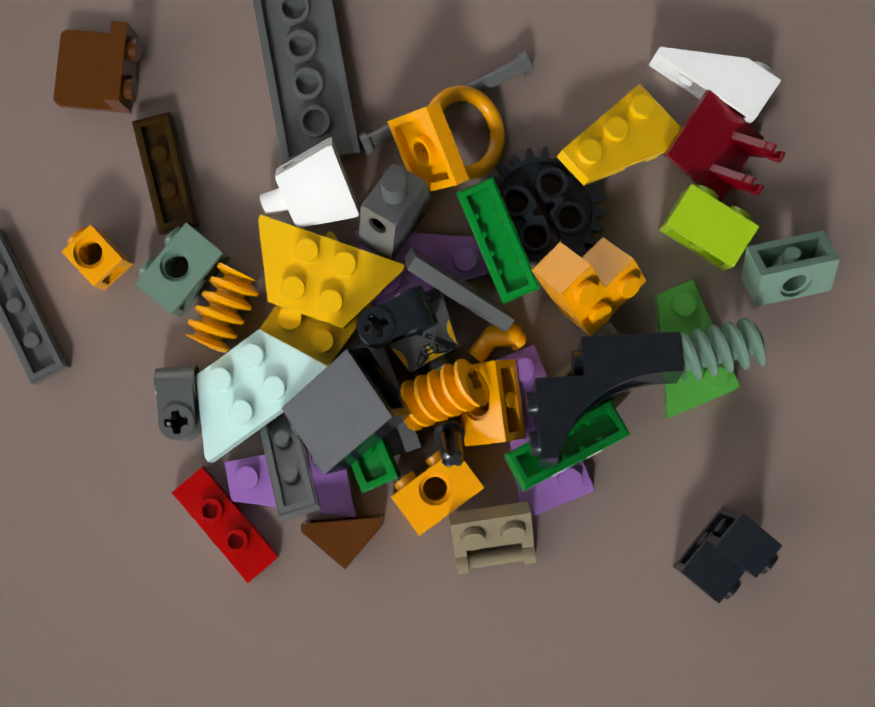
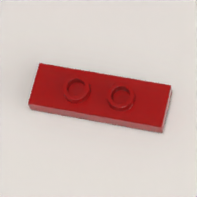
(225, 524)

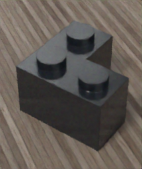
(725, 551)

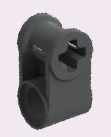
(177, 398)

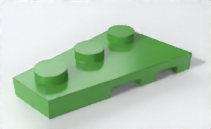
(682, 311)

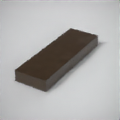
(165, 172)

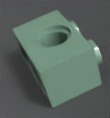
(789, 268)
(179, 293)

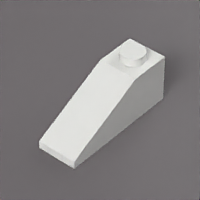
(735, 80)

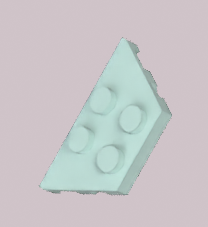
(249, 389)

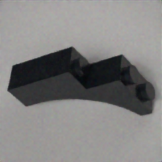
(604, 369)

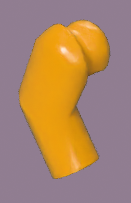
(495, 337)

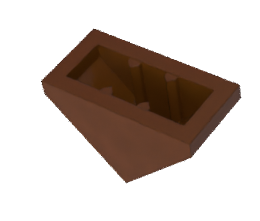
(342, 536)

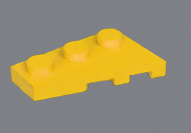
(625, 135)

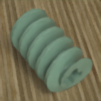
(722, 346)

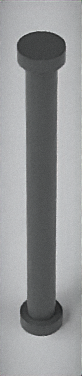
(483, 83)

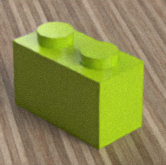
(709, 227)

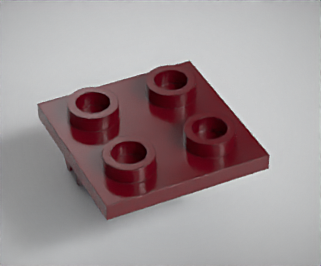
(716, 147)

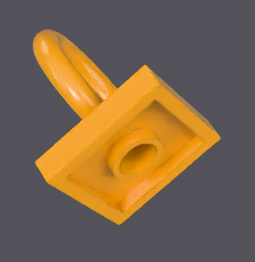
(429, 144)

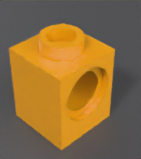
(111, 265)

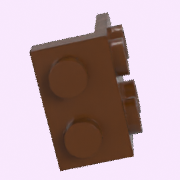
(98, 69)

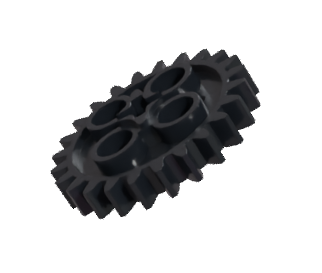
(571, 198)

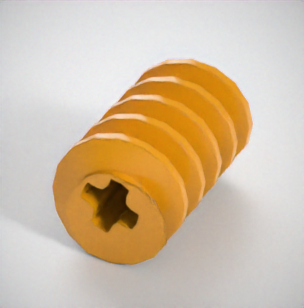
(222, 308)
(444, 394)

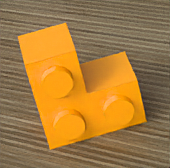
(591, 286)

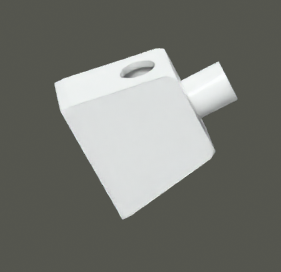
(312, 188)

